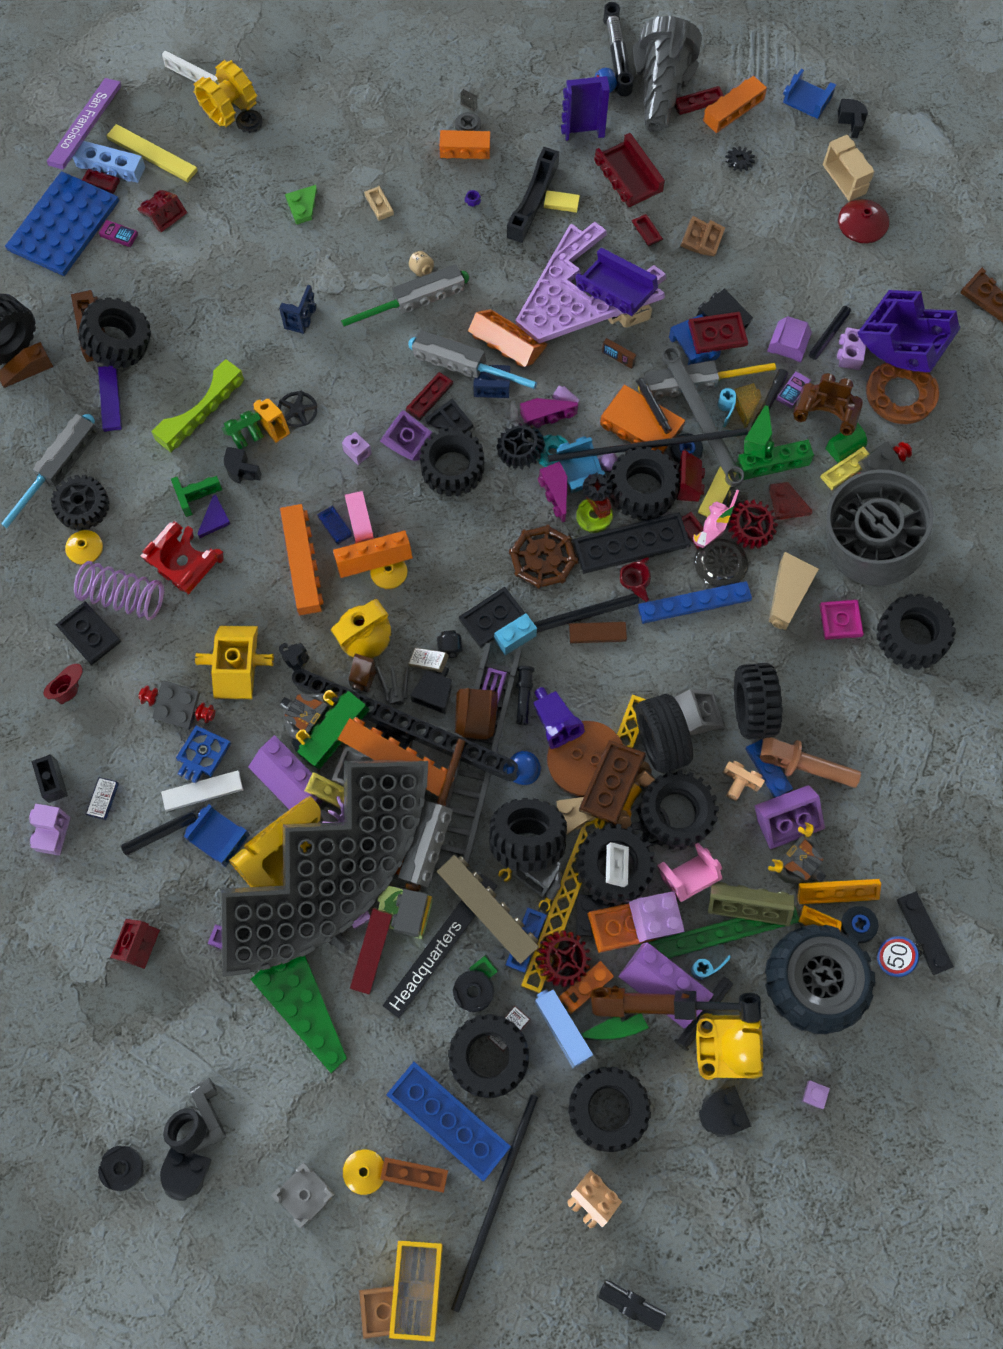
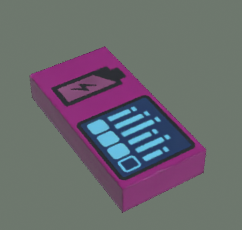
(118, 233)

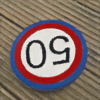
(898, 956)

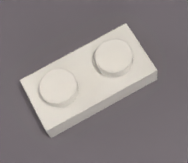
(617, 864)

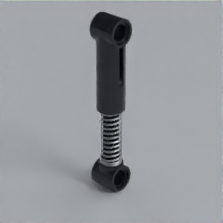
(618, 50)

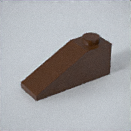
(25, 364)

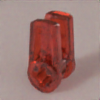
(601, 508)

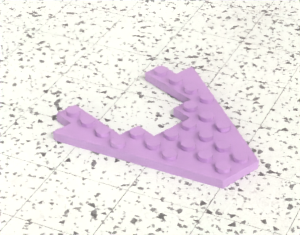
(556, 303)

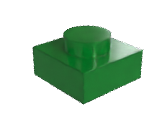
(485, 965)

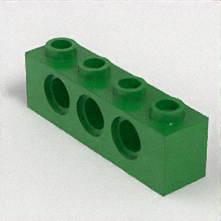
(780, 459)

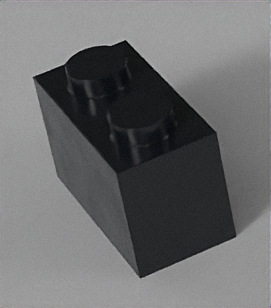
(49, 778)

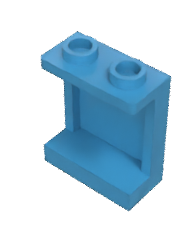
(579, 468)

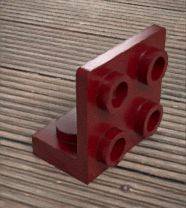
(163, 209)

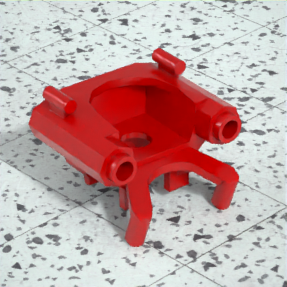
(167, 549)

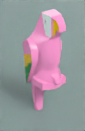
(715, 523)

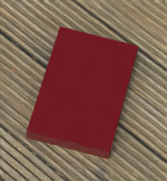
(718, 332)

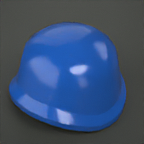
(528, 767)

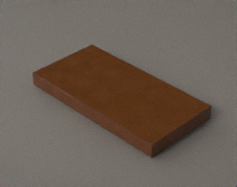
(612, 782)

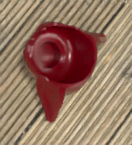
(636, 578)

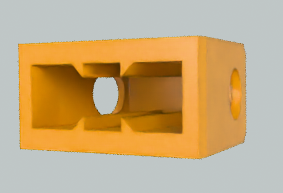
(268, 412)

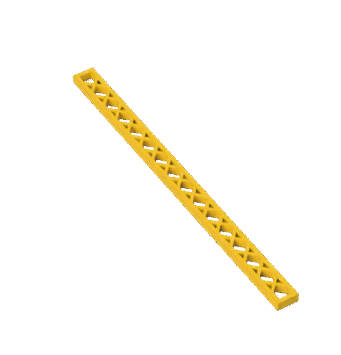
(529, 972)

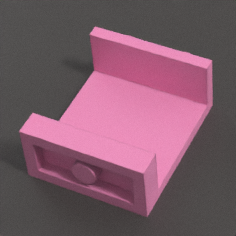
(693, 875)

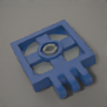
(201, 753)

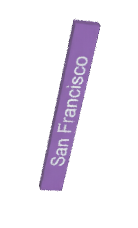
(83, 124)

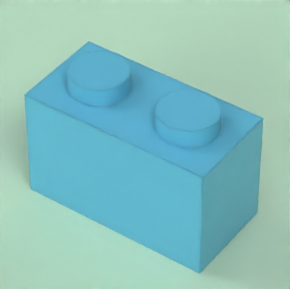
(515, 634)

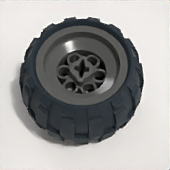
(851, 980)

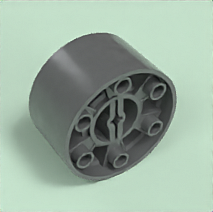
(874, 517)

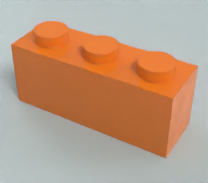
(464, 144)

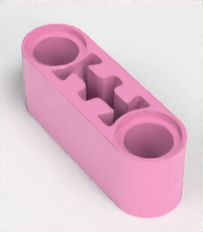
(359, 516)

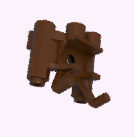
(832, 398)

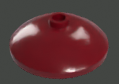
(863, 221)

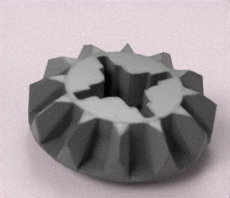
(468, 118)

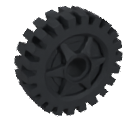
(81, 515)

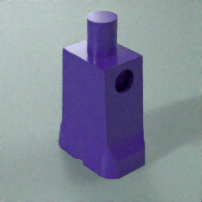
(556, 719)

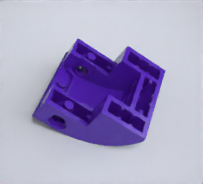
(907, 333)

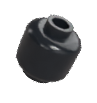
(450, 643)

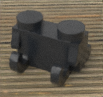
(295, 656)

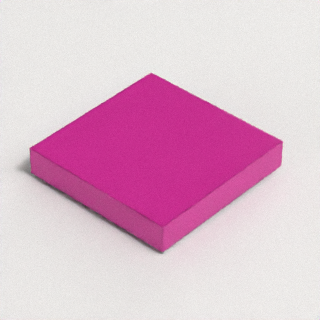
(841, 619)

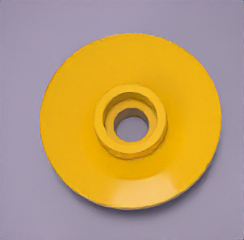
(89, 552)
(392, 578)
(351, 1172)

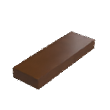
(597, 632)

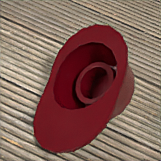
(65, 685)

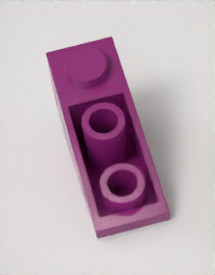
(546, 411)
(555, 483)

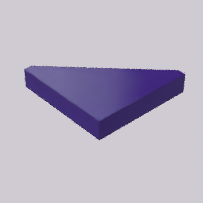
(214, 518)

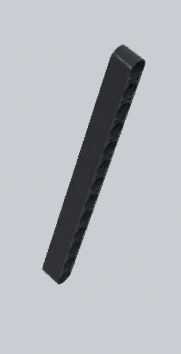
(414, 724)

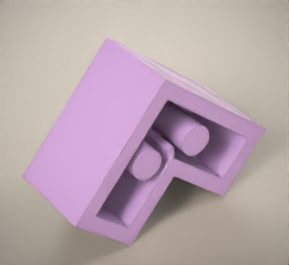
(50, 830)

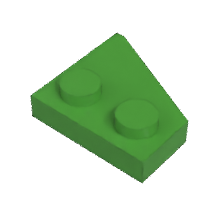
(302, 203)

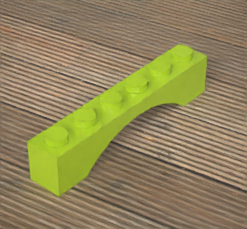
(174, 430)

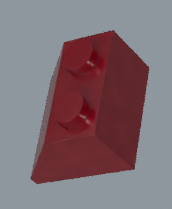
(690, 478)

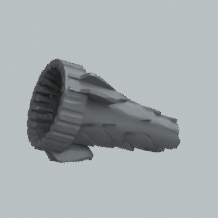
(669, 58)

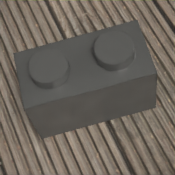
(410, 913)

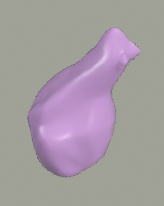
(607, 461)

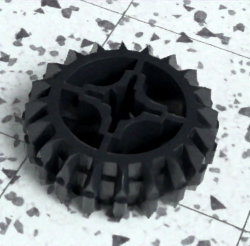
(524, 450)

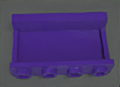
(585, 106)
(618, 282)

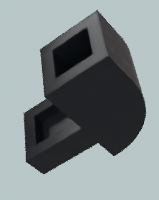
(853, 113)
(237, 467)

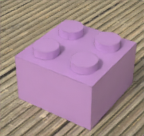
(656, 916)

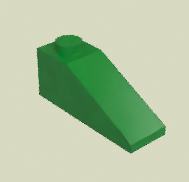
(759, 439)

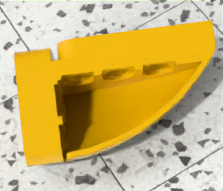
(262, 858)

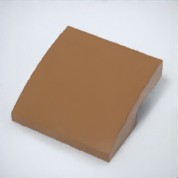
(702, 236)

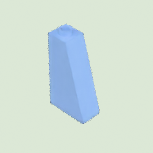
(563, 1028)

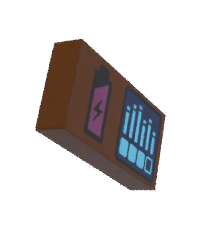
(619, 353)

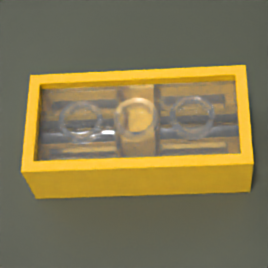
(416, 1291)

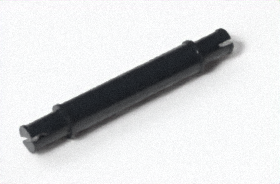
(654, 406)

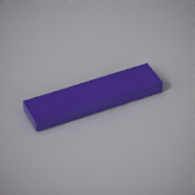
(109, 398)

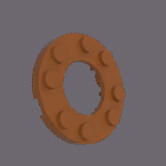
(882, 405)

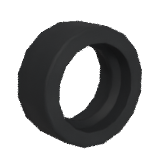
(175, 1123)

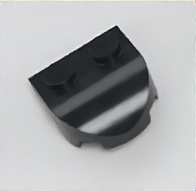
(724, 1113)
(183, 1174)

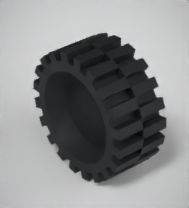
(452, 442)

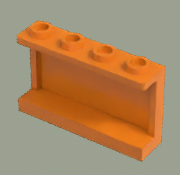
(634, 421)

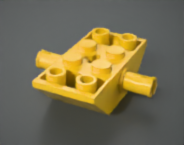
(232, 676)

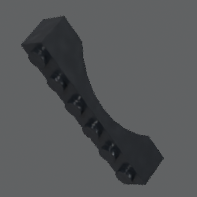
(524, 215)

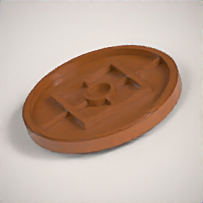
(577, 760)

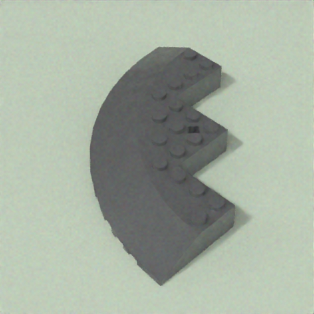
(335, 874)

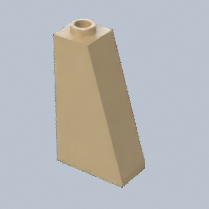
(791, 586)

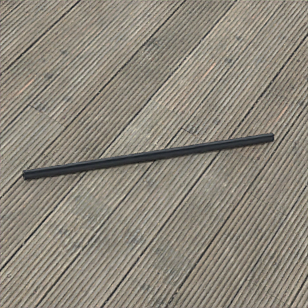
(654, 444)

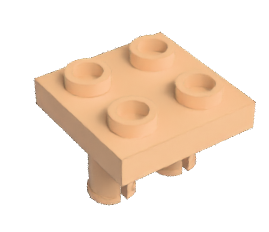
(742, 779)
(595, 1199)

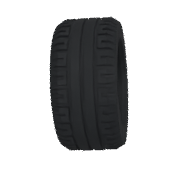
(664, 733)

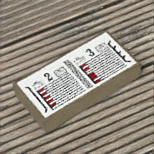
(428, 660)

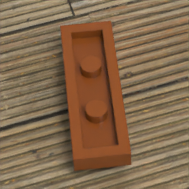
(414, 1174)

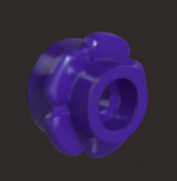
(472, 194)

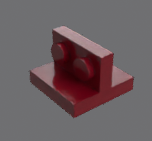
(135, 943)

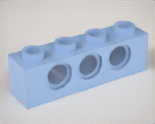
(109, 161)

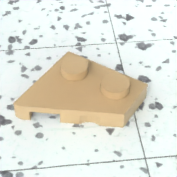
(573, 817)

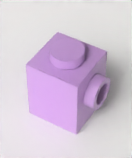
(356, 448)

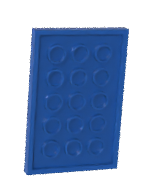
(62, 223)

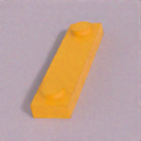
(839, 891)

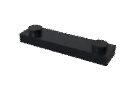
(925, 933)

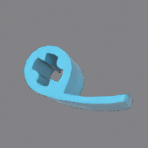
(727, 402)
(709, 969)

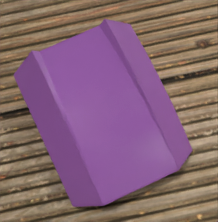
(790, 338)
(406, 436)

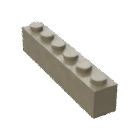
(487, 909)

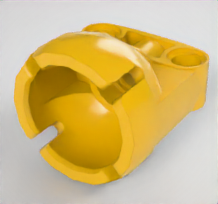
(368, 638)
(730, 1046)

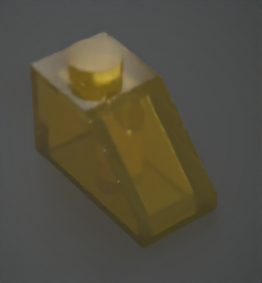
(747, 402)

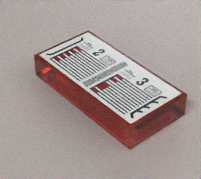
(518, 1018)

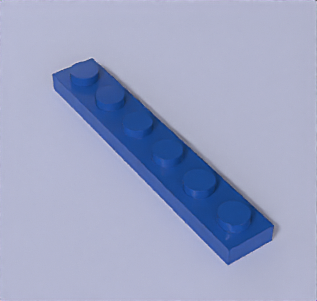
(694, 602)

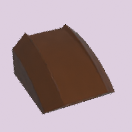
(475, 713)

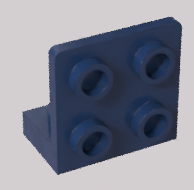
(299, 318)
(492, 386)

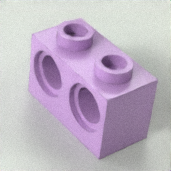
(849, 348)

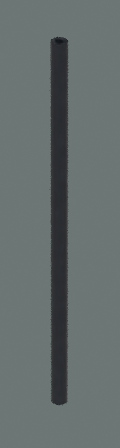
(494, 1204)

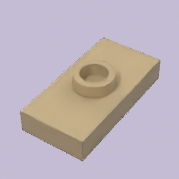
(379, 203)

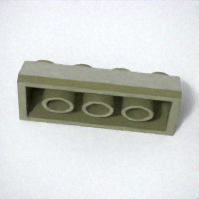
(751, 903)

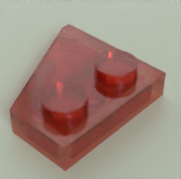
(787, 502)

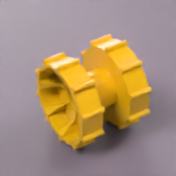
(232, 88)

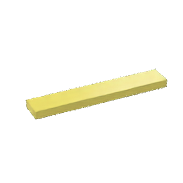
(152, 153)

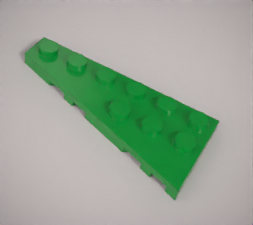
(299, 1001)

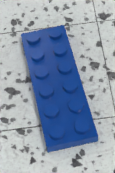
(448, 1121)

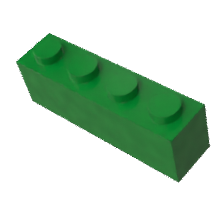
(325, 735)

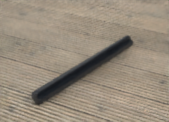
(586, 612)

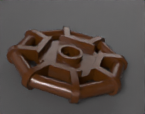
(547, 547)

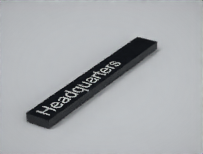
(432, 956)

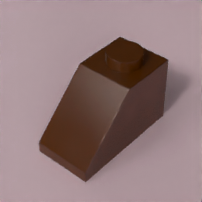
(362, 673)

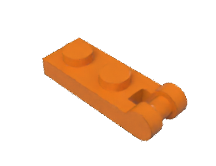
(595, 978)

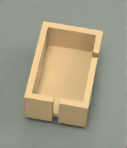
(848, 167)

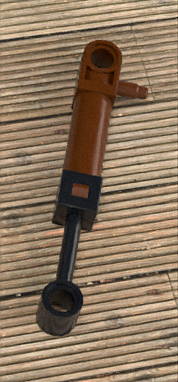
(682, 1004)

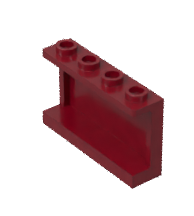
(630, 171)

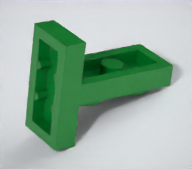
(195, 491)

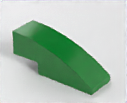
(616, 1029)

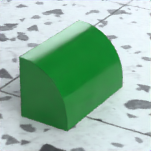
(843, 446)

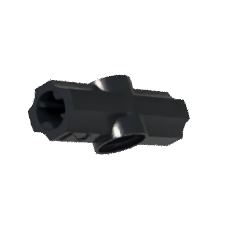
(632, 1305)

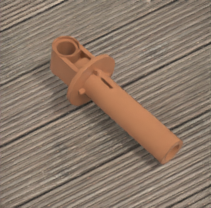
(792, 758)

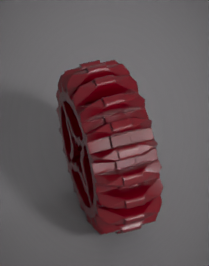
(745, 510)
(577, 967)

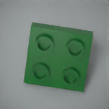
(233, 428)

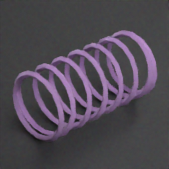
(115, 592)

